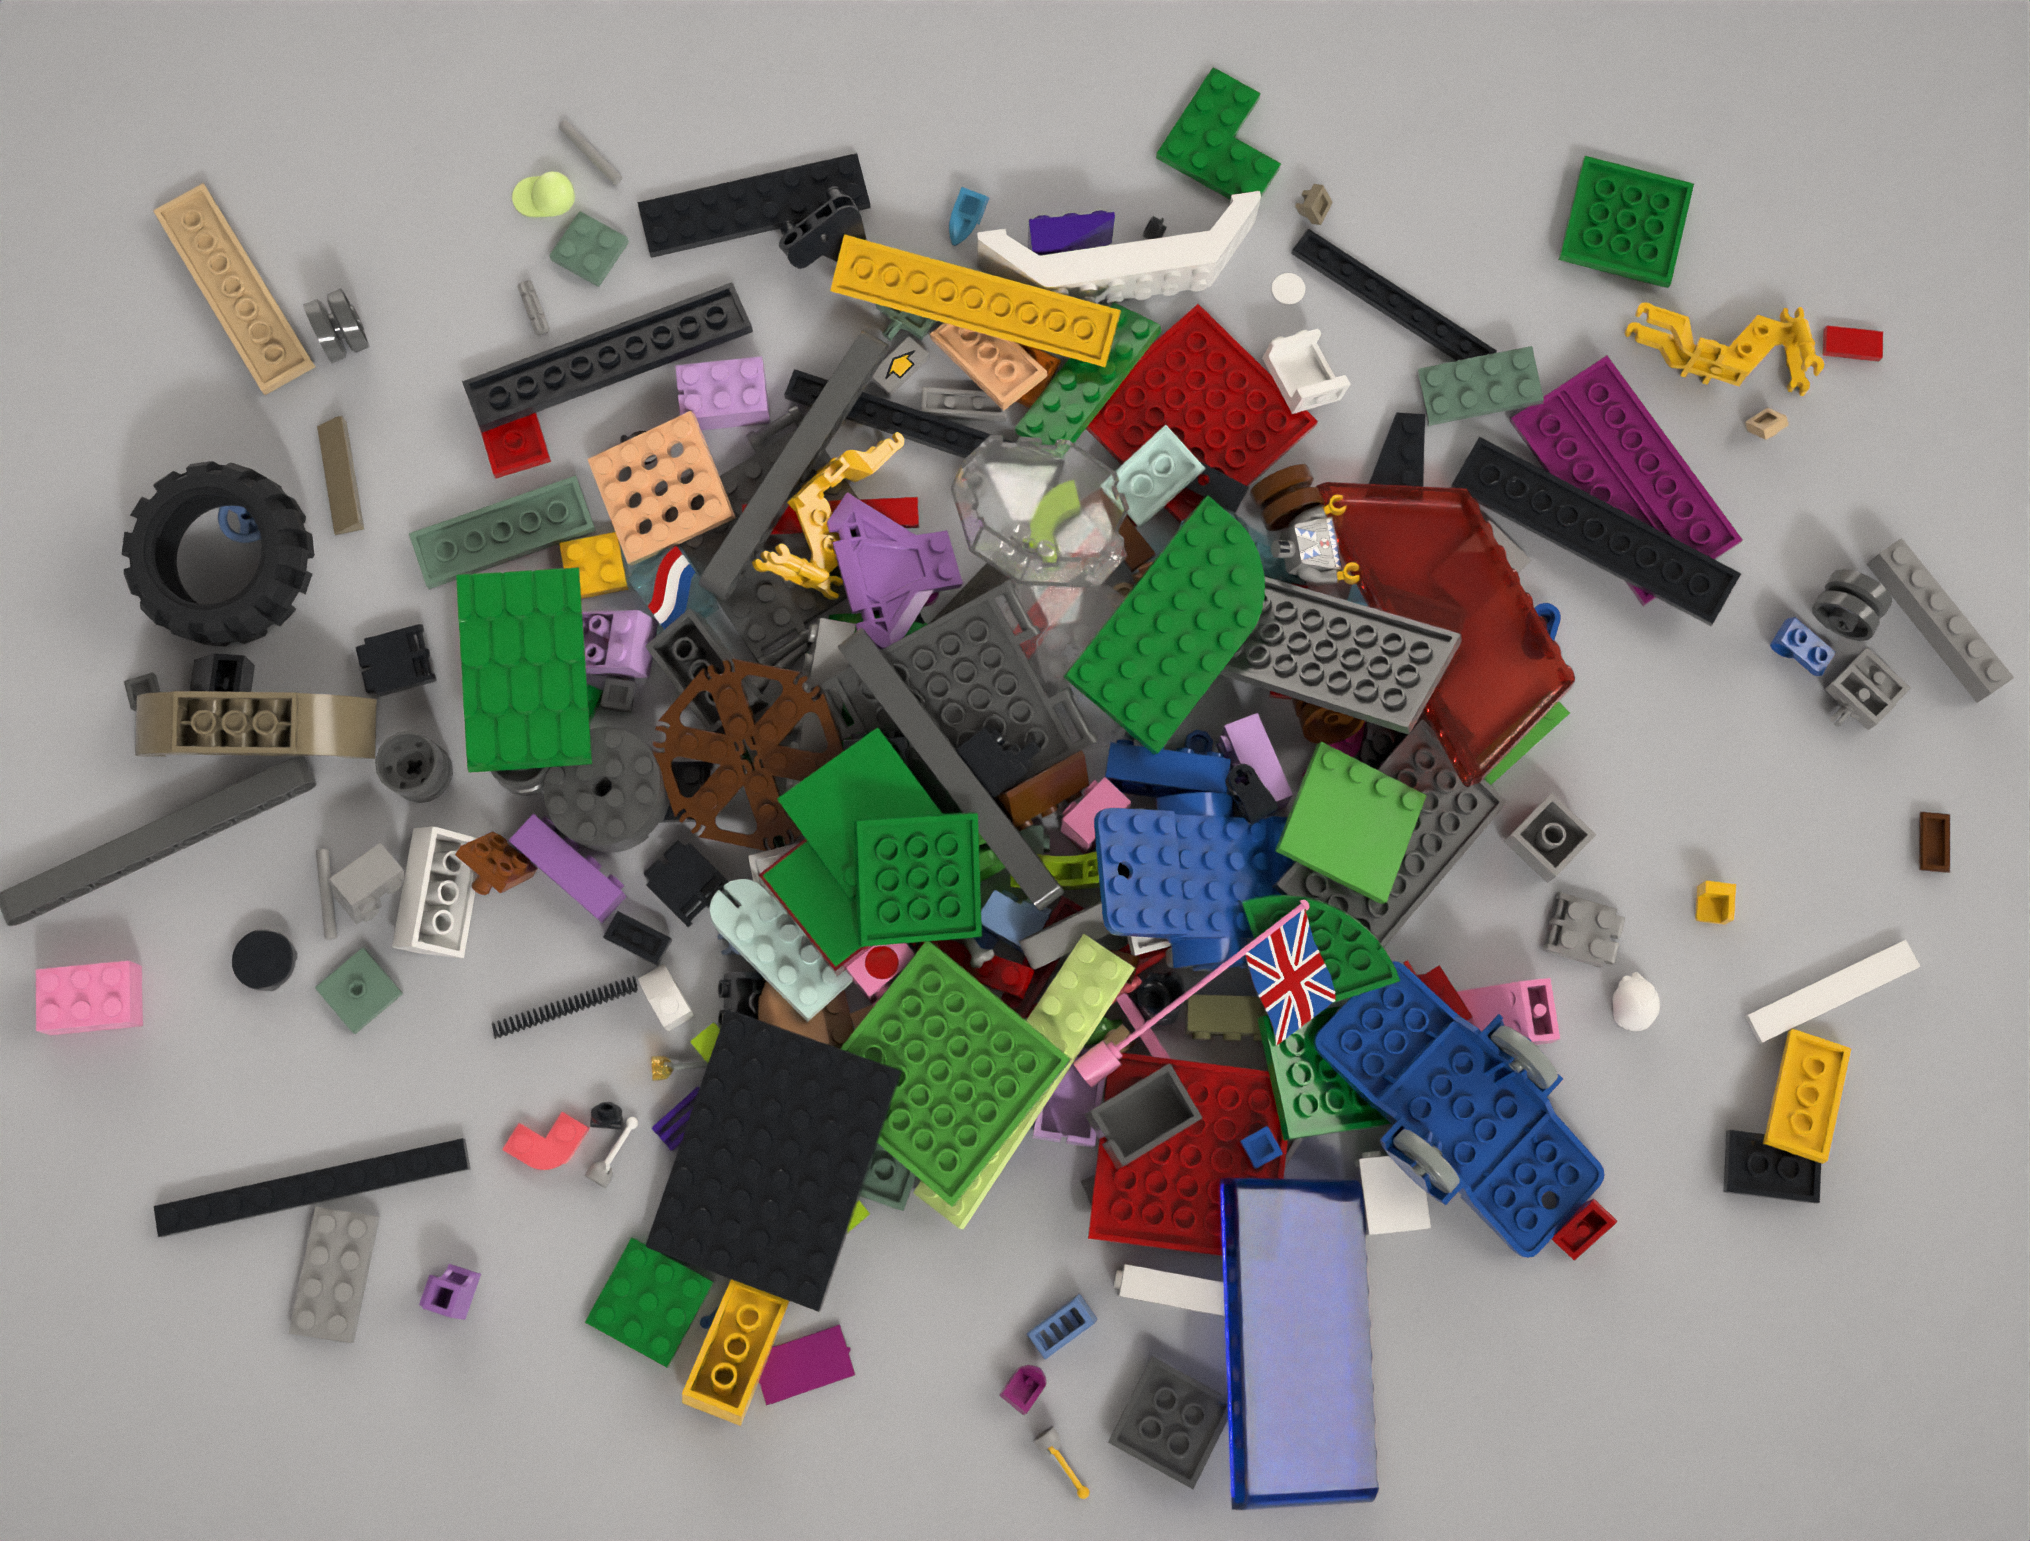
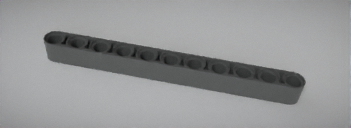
(793, 465)
(950, 768)
(156, 841)

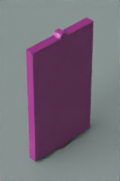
(806, 1365)

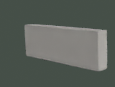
(961, 404)

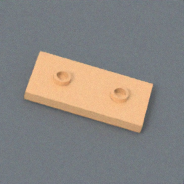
(991, 362)

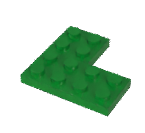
(1205, 140)

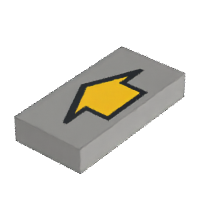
(900, 366)

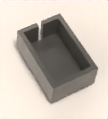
(1143, 1116)

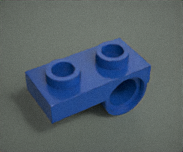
(1800, 643)

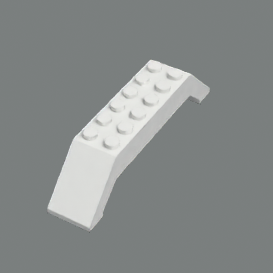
(1125, 268)

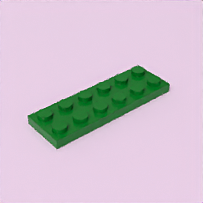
(1083, 387)

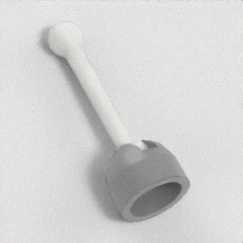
(601, 1171)

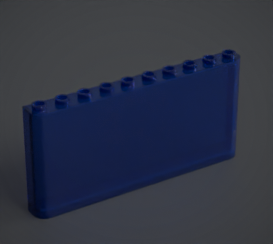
(1297, 1343)

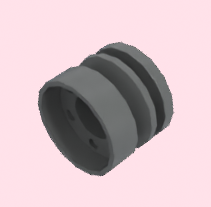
(398, 763)

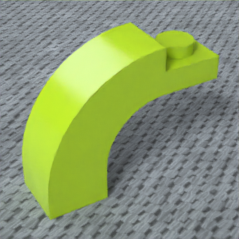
(1071, 871)

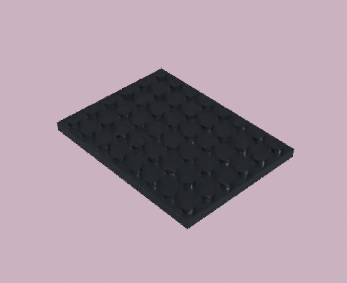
(773, 1159)

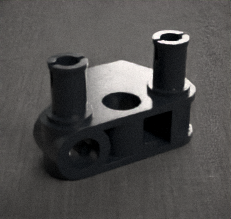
(824, 237)

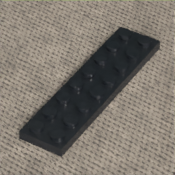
(747, 205)

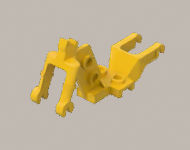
(1739, 359)
(814, 513)

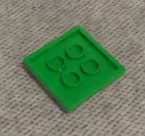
(649, 1302)

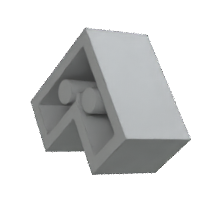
(365, 881)

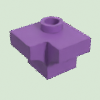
(451, 1292)

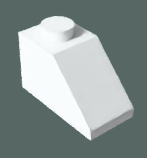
(665, 997)

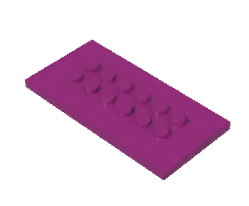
(1611, 447)

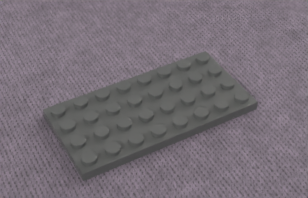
(1343, 656)
(1444, 831)

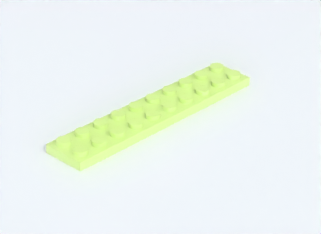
(1066, 1017)

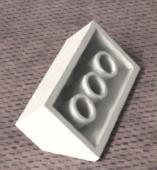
(435, 895)

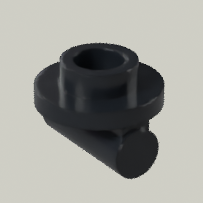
(606, 1116)

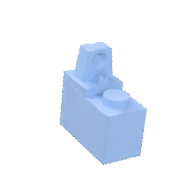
(1010, 920)

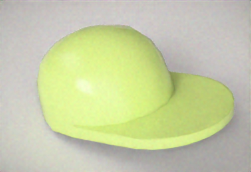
(544, 195)

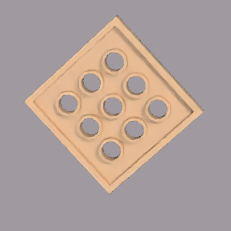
(633, 454)

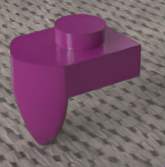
(1024, 1388)

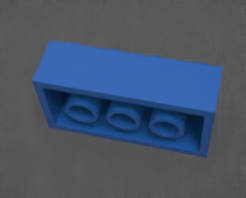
(1168, 773)

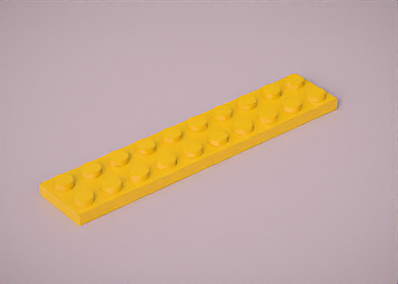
(975, 300)

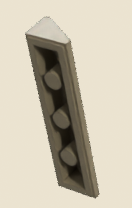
(340, 476)

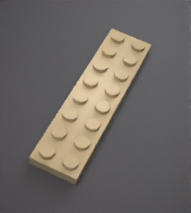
(234, 289)

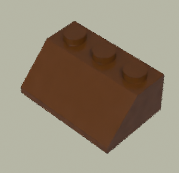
(1045, 790)

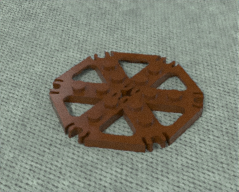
(721, 750)

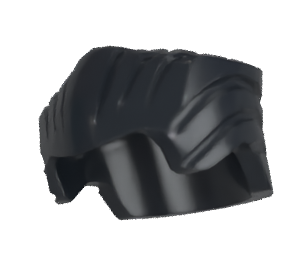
(1157, 993)

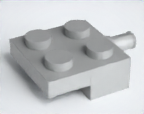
(1866, 690)

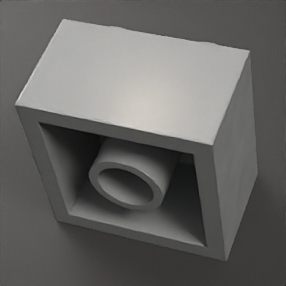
(1550, 838)

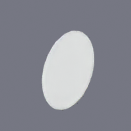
(1288, 288)

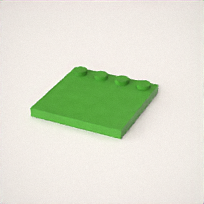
(1351, 823)

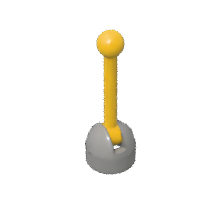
(1049, 1443)

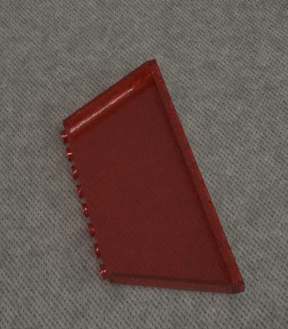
(1439, 564)

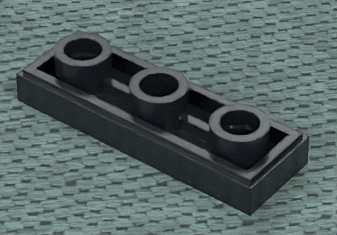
(1221, 489)

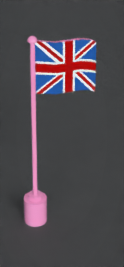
(1284, 972)

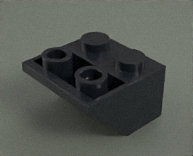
(222, 673)

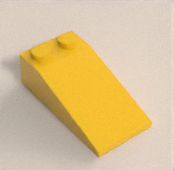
(734, 1352)

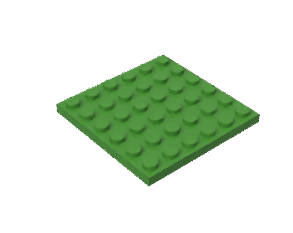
(965, 1069)

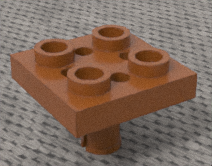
(495, 863)

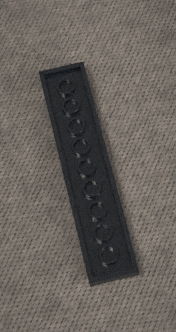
(607, 357)
(1596, 531)

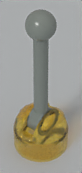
(663, 1067)

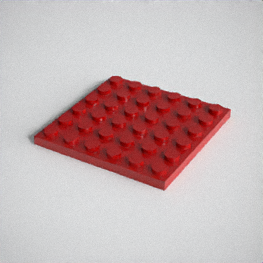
(1209, 398)
(1174, 1189)

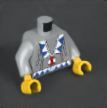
(1312, 547)

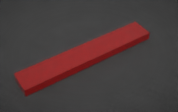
(900, 510)

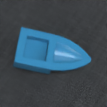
(966, 214)

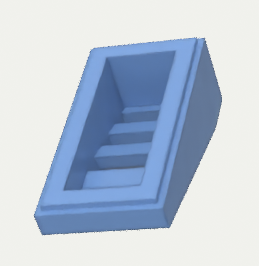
(1084, 1310)

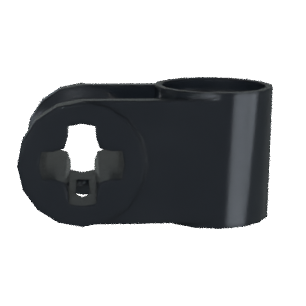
(1251, 797)

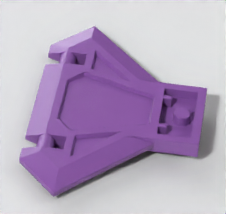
(889, 568)

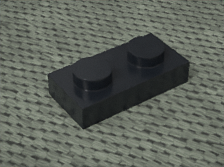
(637, 938)

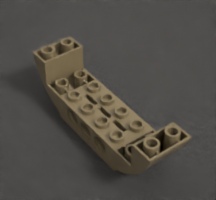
(255, 724)

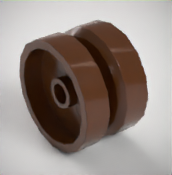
(1285, 496)
(1324, 724)

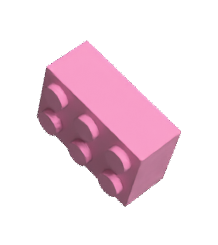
(89, 998)

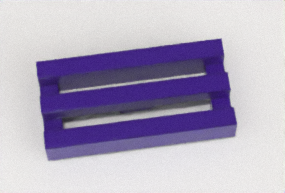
(664, 1136)

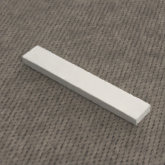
(1832, 991)

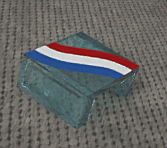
(671, 587)

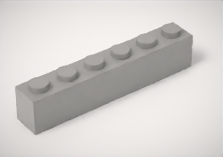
(1939, 620)
(821, 664)

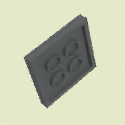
(1171, 1422)

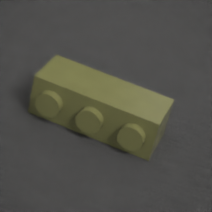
(1223, 1016)

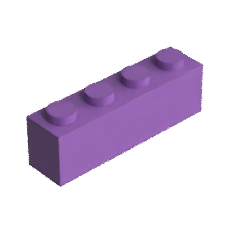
(567, 868)

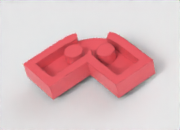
(549, 1151)

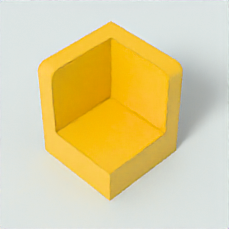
(1715, 902)

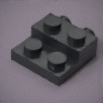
(740, 993)

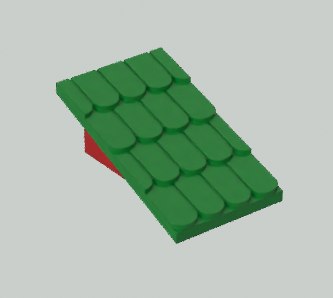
(523, 670)

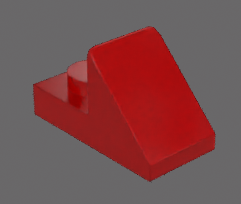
(1584, 1228)

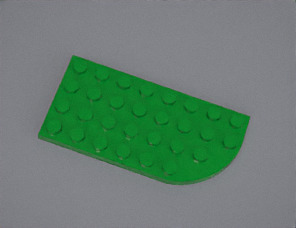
(1175, 628)

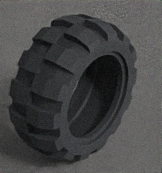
(156, 542)

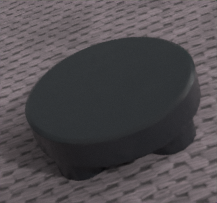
(264, 960)

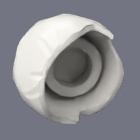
(1635, 1003)

